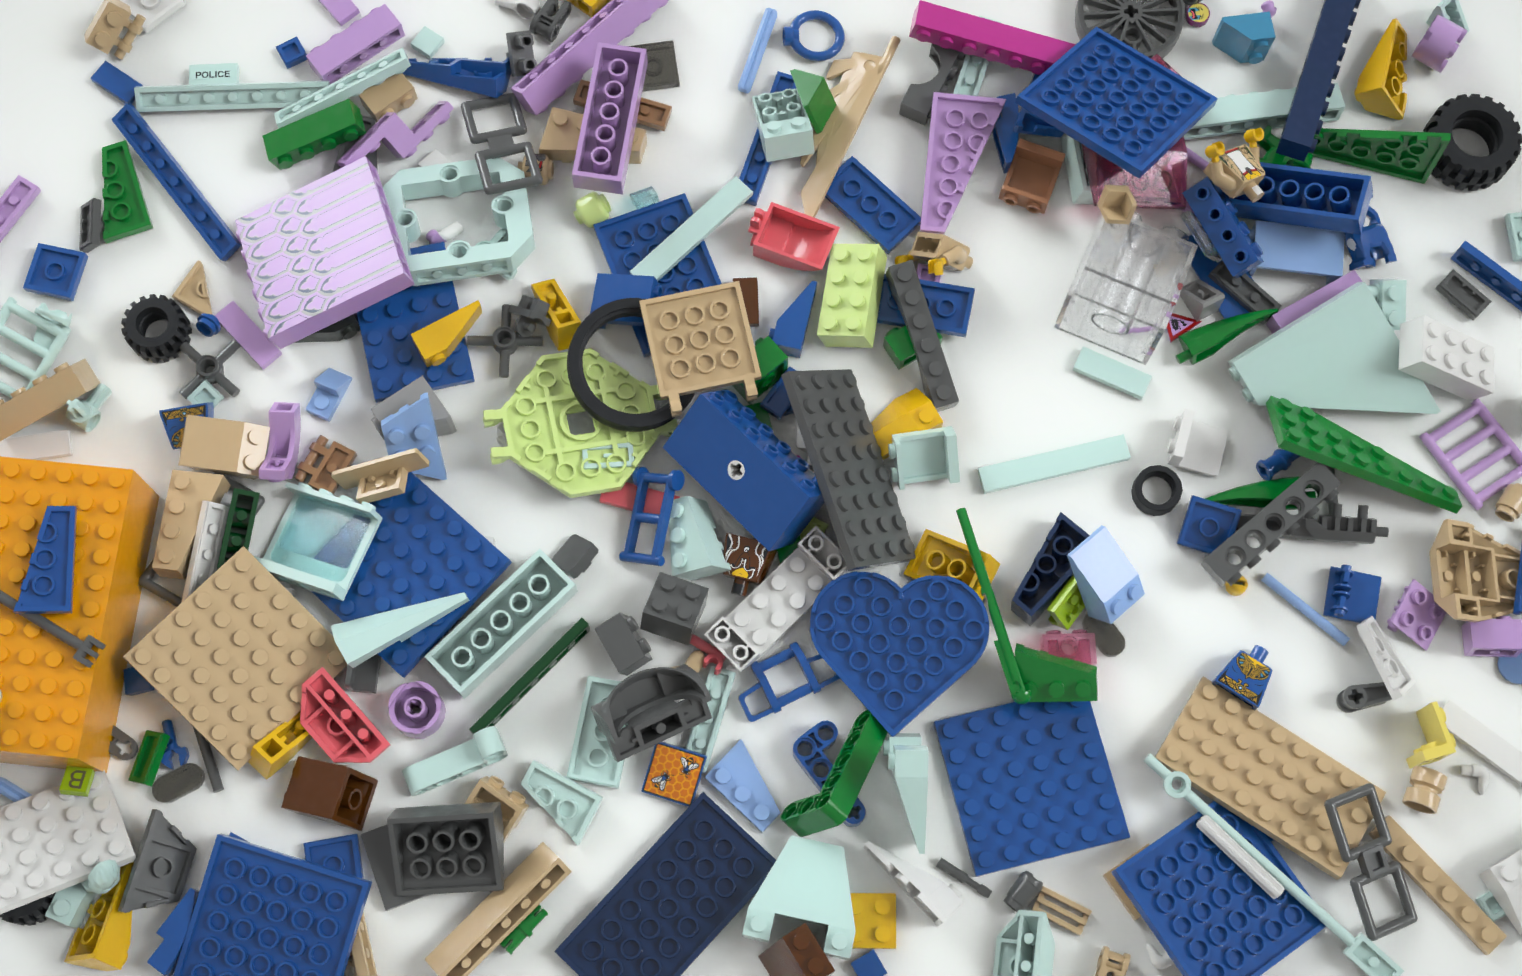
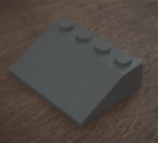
(447, 848)

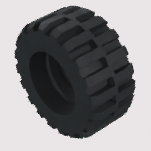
(1492, 124)

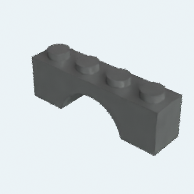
(919, 97)

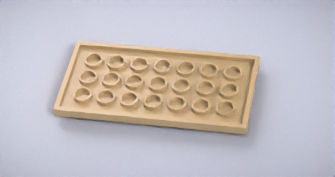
(1265, 775)

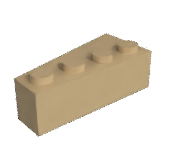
(563, 133)
(45, 396)

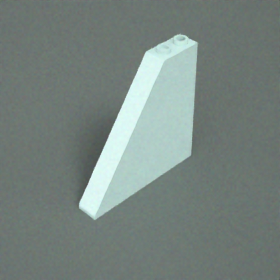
(1334, 359)

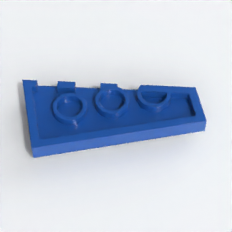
(51, 567)

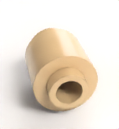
(1510, 503)

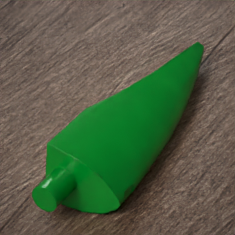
(1210, 338)
(1257, 494)

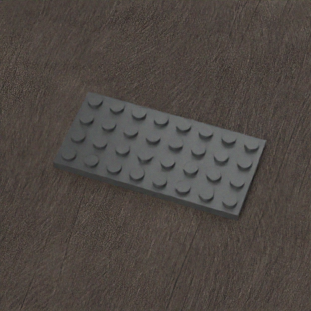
(849, 468)

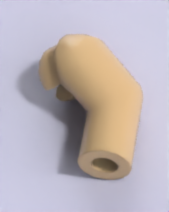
(695, 660)

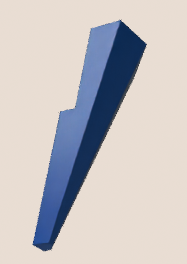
(472, 75)

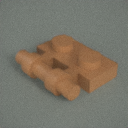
(334, 458)

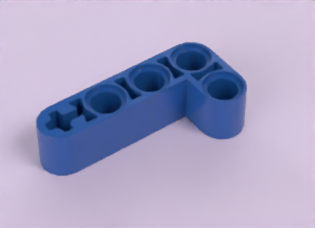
(818, 757)

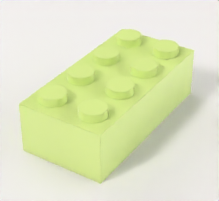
(852, 295)

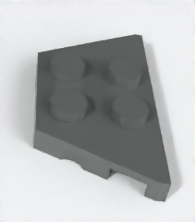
(159, 866)

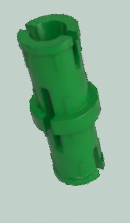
(524, 929)

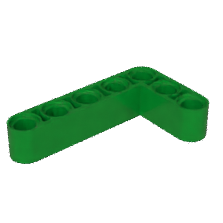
(843, 783)

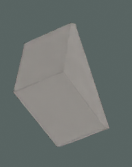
(1201, 299)

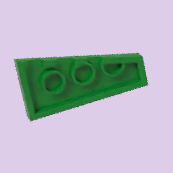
(123, 197)

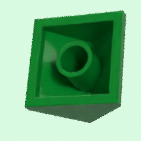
(815, 97)

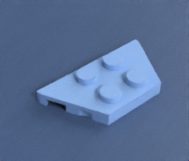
(415, 428)

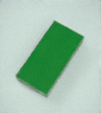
(149, 758)

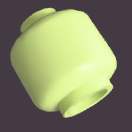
(592, 209)

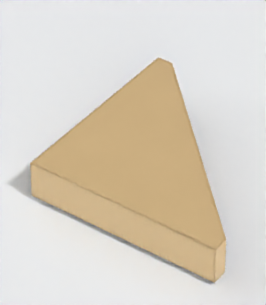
(194, 291)

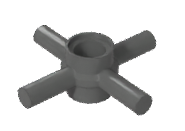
(504, 350)
(204, 362)

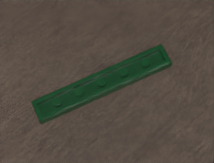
(532, 676)

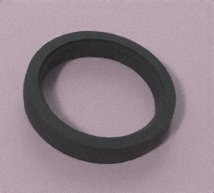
(591, 404)

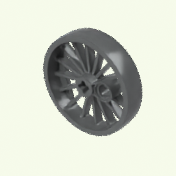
(1140, 18)

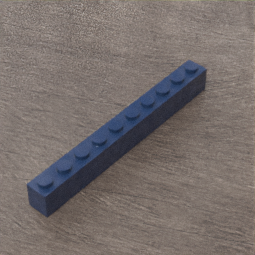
(1316, 78)

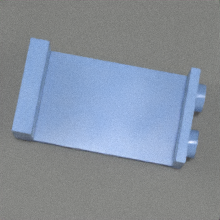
(1299, 249)

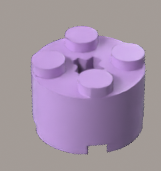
(1439, 43)
(416, 695)

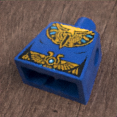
(175, 419)
(1246, 676)

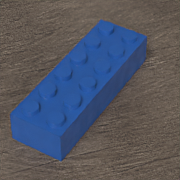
(1309, 198)

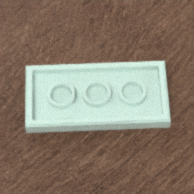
(591, 754)

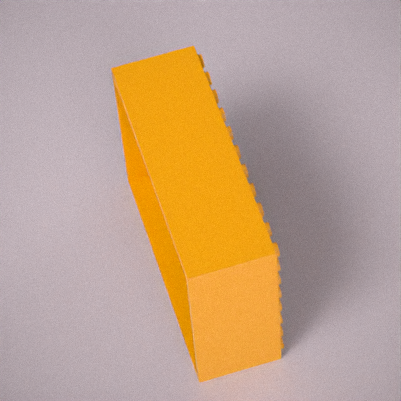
(51, 703)

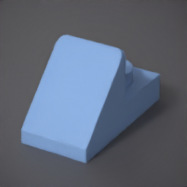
(329, 392)

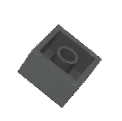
(674, 608)

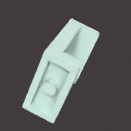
(924, 456)

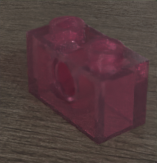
(1081, 641)

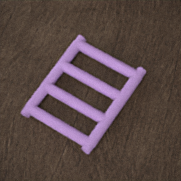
(1461, 480)

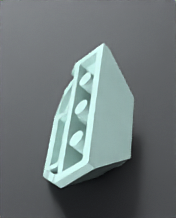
(1025, 946)

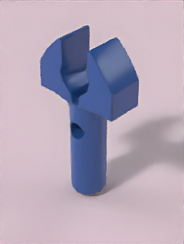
(172, 746)

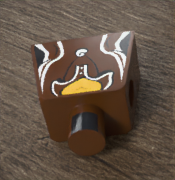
(748, 562)

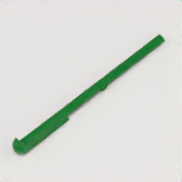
(1003, 644)

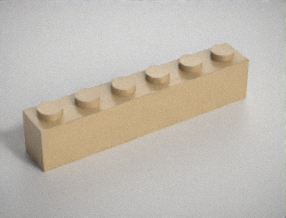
(499, 914)

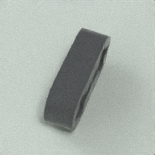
(124, 738)

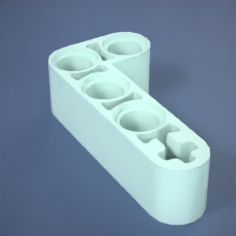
(455, 762)

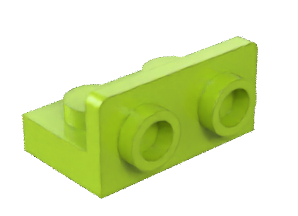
(1066, 605)

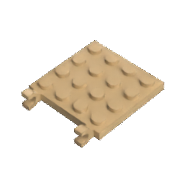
(700, 342)

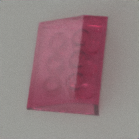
(1158, 188)

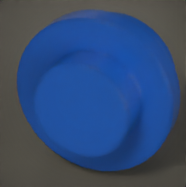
(208, 325)

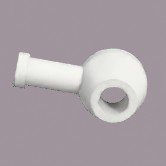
(524, 8)

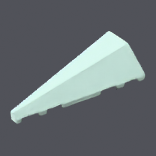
(371, 634)

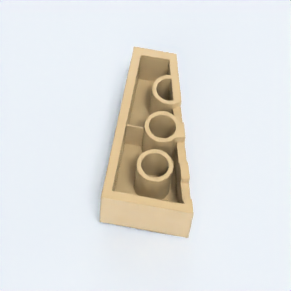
(181, 519)

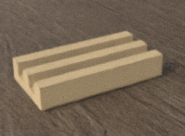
(1082, 921)

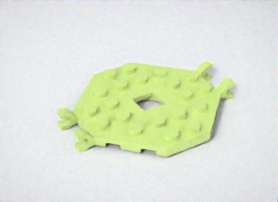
(540, 432)

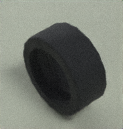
(1161, 472)

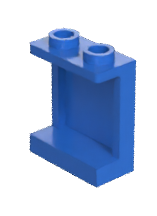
(620, 286)

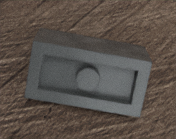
(364, 676)

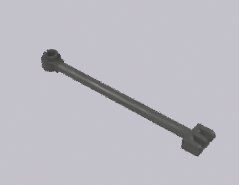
(82, 647)

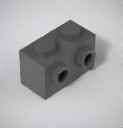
(624, 644)

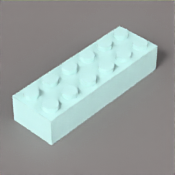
(501, 623)

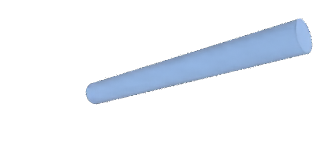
(1305, 609)

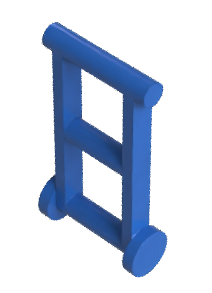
(641, 478)

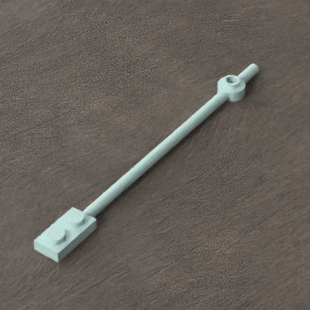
(1359, 948)

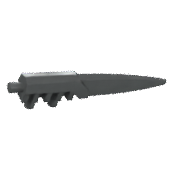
(1333, 527)

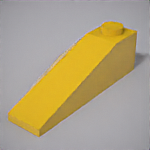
(905, 414)
(107, 932)

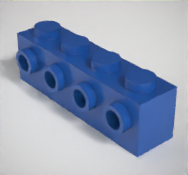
(1223, 227)

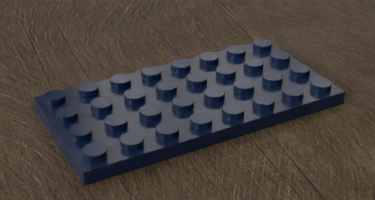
(671, 899)

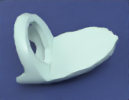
(56, 317)
(102, 877)

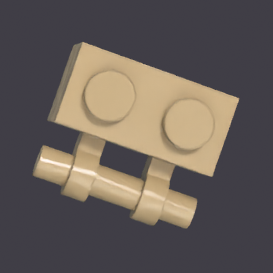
(108, 24)

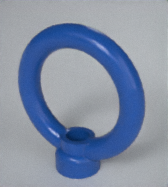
(791, 35)

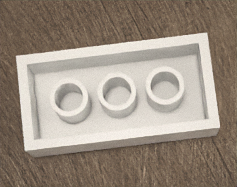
(1446, 358)

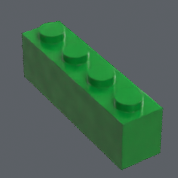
(314, 134)

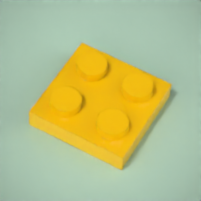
(874, 920)

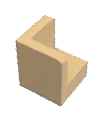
(1117, 204)

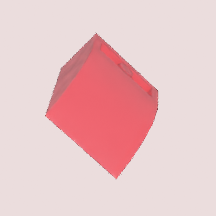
(791, 238)

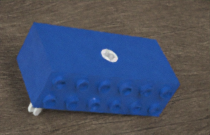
(746, 468)

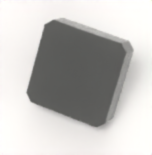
(575, 556)

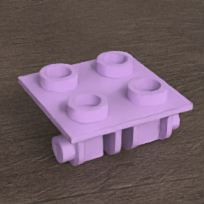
(1417, 615)

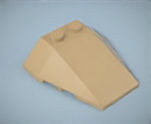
(1472, 573)

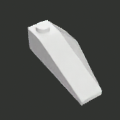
(928, 892)

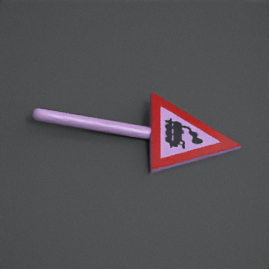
(1178, 325)

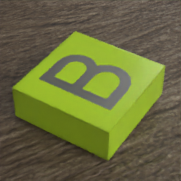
(77, 781)

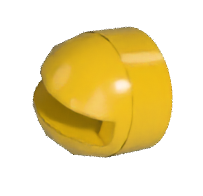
(1236, 589)

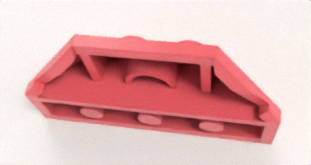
(338, 722)

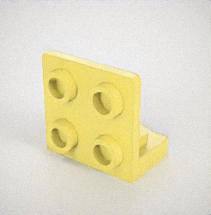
(1438, 738)

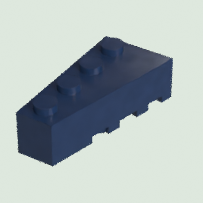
(1048, 571)

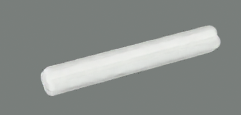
(1240, 856)

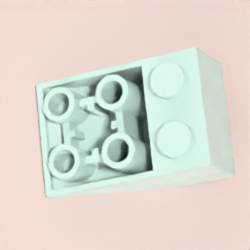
(783, 125)

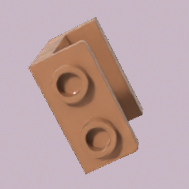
(1031, 176)

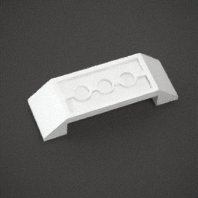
(778, 601)

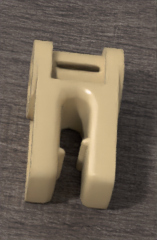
(1105, 966)

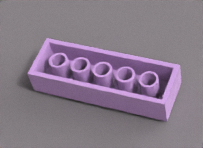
(610, 118)

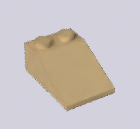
(224, 446)

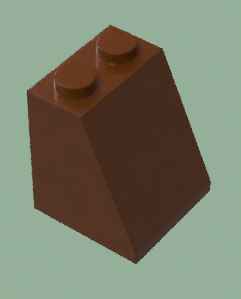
(329, 793)
(796, 955)

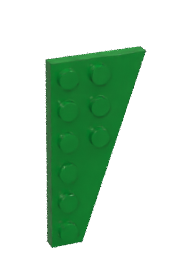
(1386, 152)

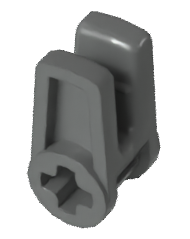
(547, 25)
(1365, 697)

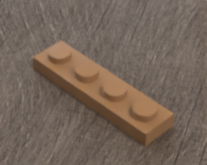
(650, 112)

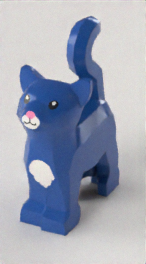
(1370, 244)

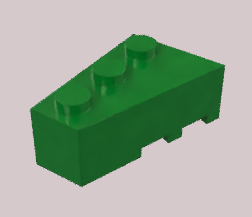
(1056, 677)

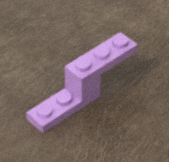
(397, 135)

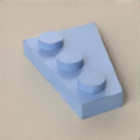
(743, 787)

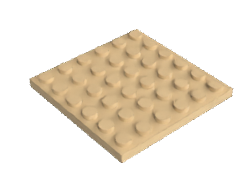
(236, 656)

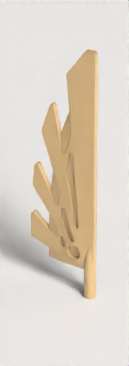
(853, 96)

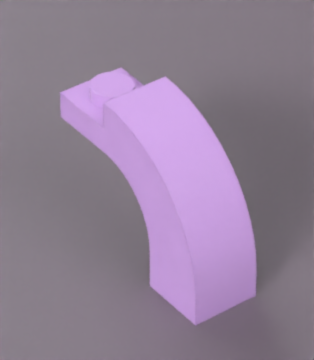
(283, 442)

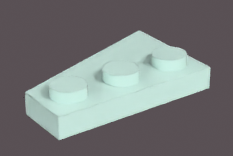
(563, 799)

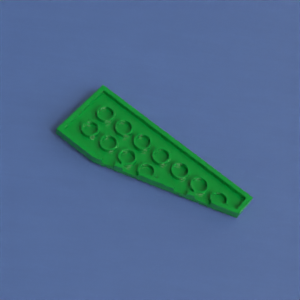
(1321, 440)

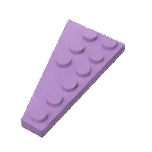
(956, 141)

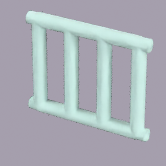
(48, 355)

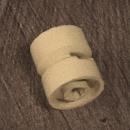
(1423, 793)

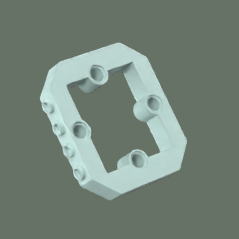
(460, 259)

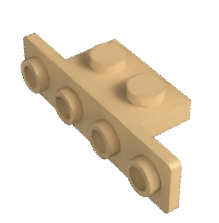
(381, 476)

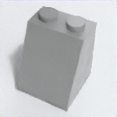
(409, 395)

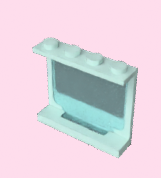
(321, 541)

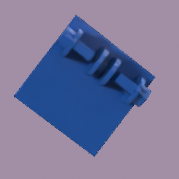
(1351, 594)

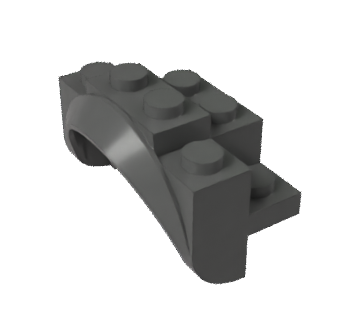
(649, 710)

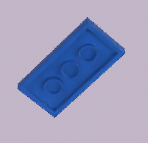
(871, 205)
(947, 303)

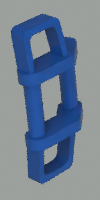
(777, 703)

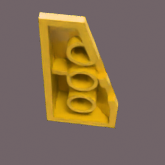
(1382, 77)

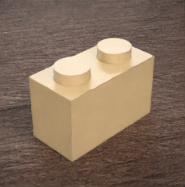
(389, 96)

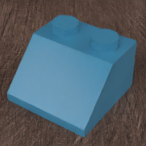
(1245, 36)

